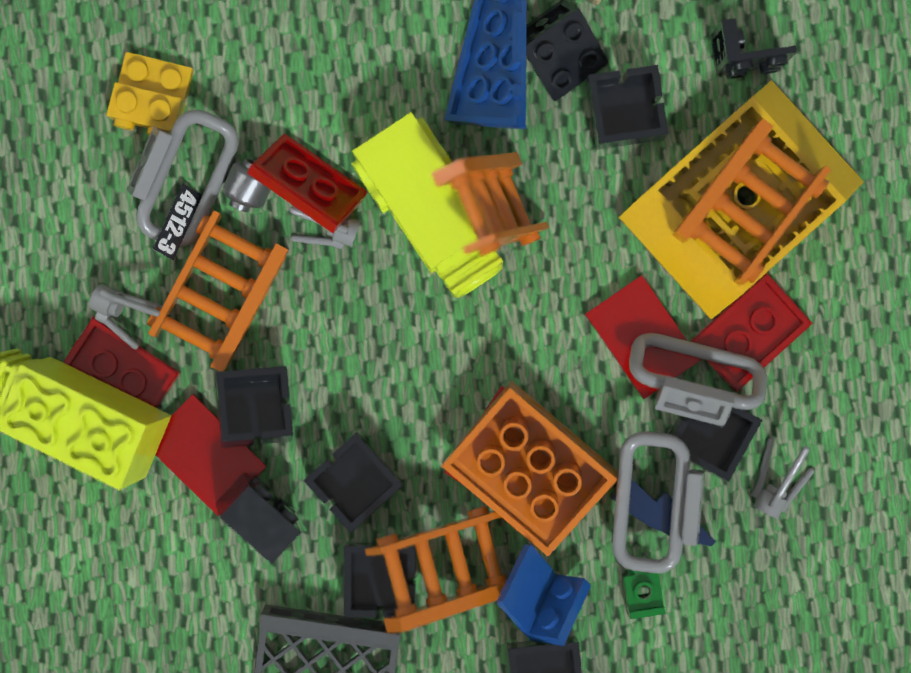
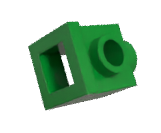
(642, 607)

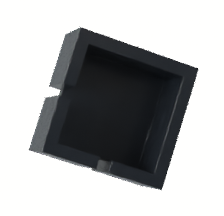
(624, 111)
(252, 406)
(717, 447)
(355, 481)
(258, 517)
(369, 583)
(544, 657)

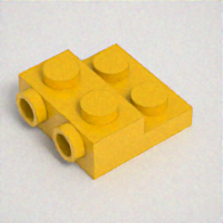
(149, 93)

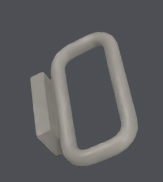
(157, 160)
(691, 398)
(685, 503)

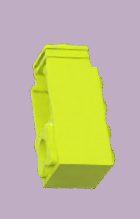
(399, 178)
(78, 419)

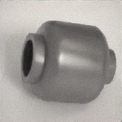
(244, 189)

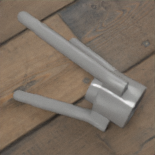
(342, 236)
(111, 302)
(773, 499)

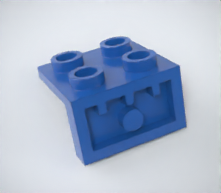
(541, 600)

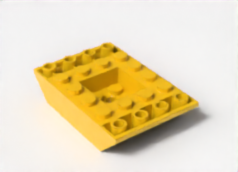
(661, 209)

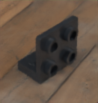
(562, 49)
(729, 60)

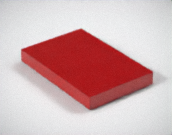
(307, 182)
(627, 316)
(756, 326)
(116, 363)
(196, 456)

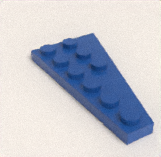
(492, 68)

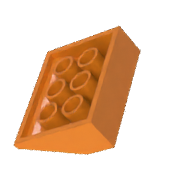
(530, 468)

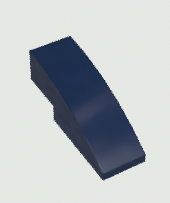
(656, 511)

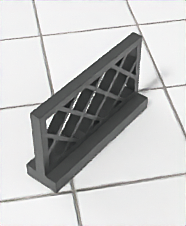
(323, 628)

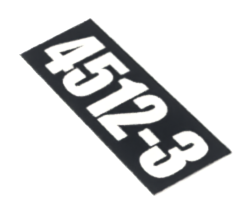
(177, 222)

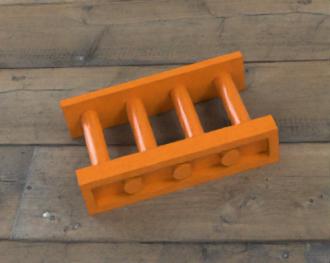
(738, 171)
(490, 201)
(236, 320)
(438, 604)

